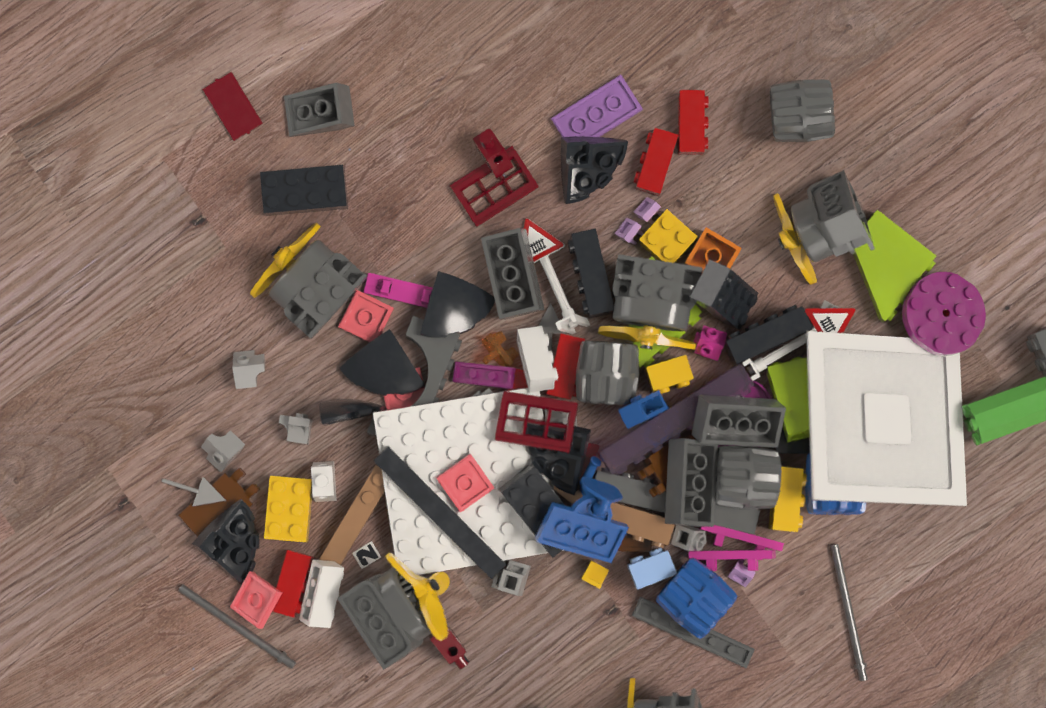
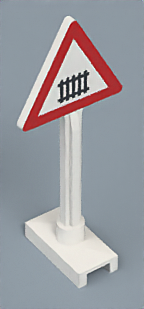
(542, 245)
(823, 319)

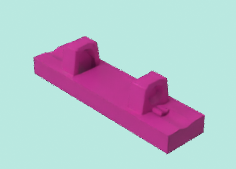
(400, 290)
(761, 543)
(752, 556)

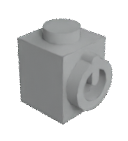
(689, 538)

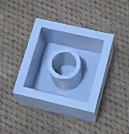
(651, 568)

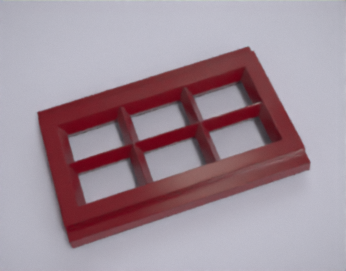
(501, 204)
(533, 440)

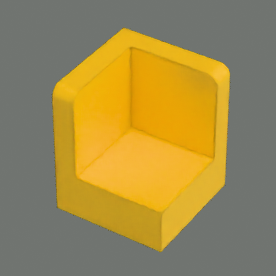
(595, 574)

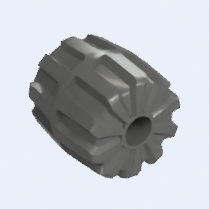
(802, 110)
(607, 372)
(747, 477)

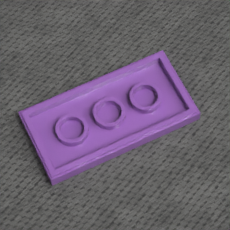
(598, 111)

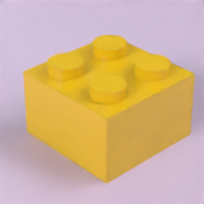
(667, 238)
(669, 374)

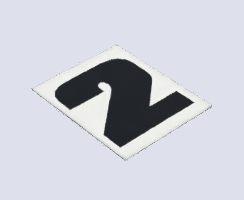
(366, 555)

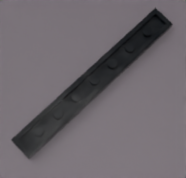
(439, 512)

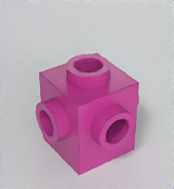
(709, 342)

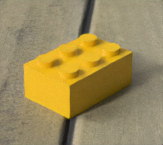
(288, 509)
(786, 513)

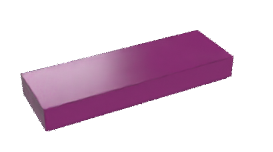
(483, 375)

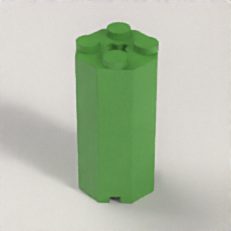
(1006, 411)

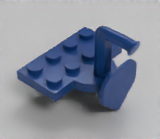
(587, 524)

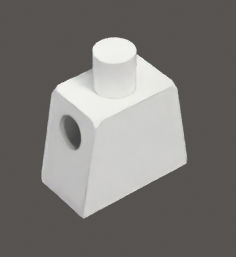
(323, 481)

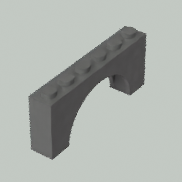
(438, 356)

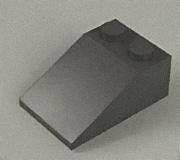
(319, 110)

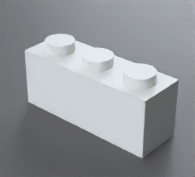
(536, 359)
(321, 593)

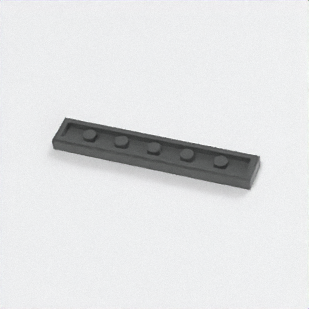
(713, 641)

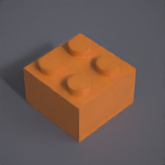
(712, 247)

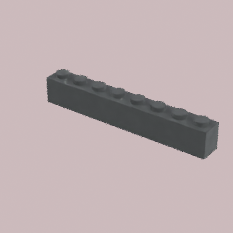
(637, 494)

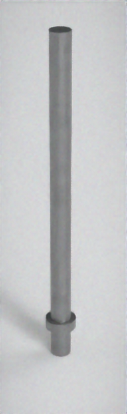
(282, 657)
(860, 665)

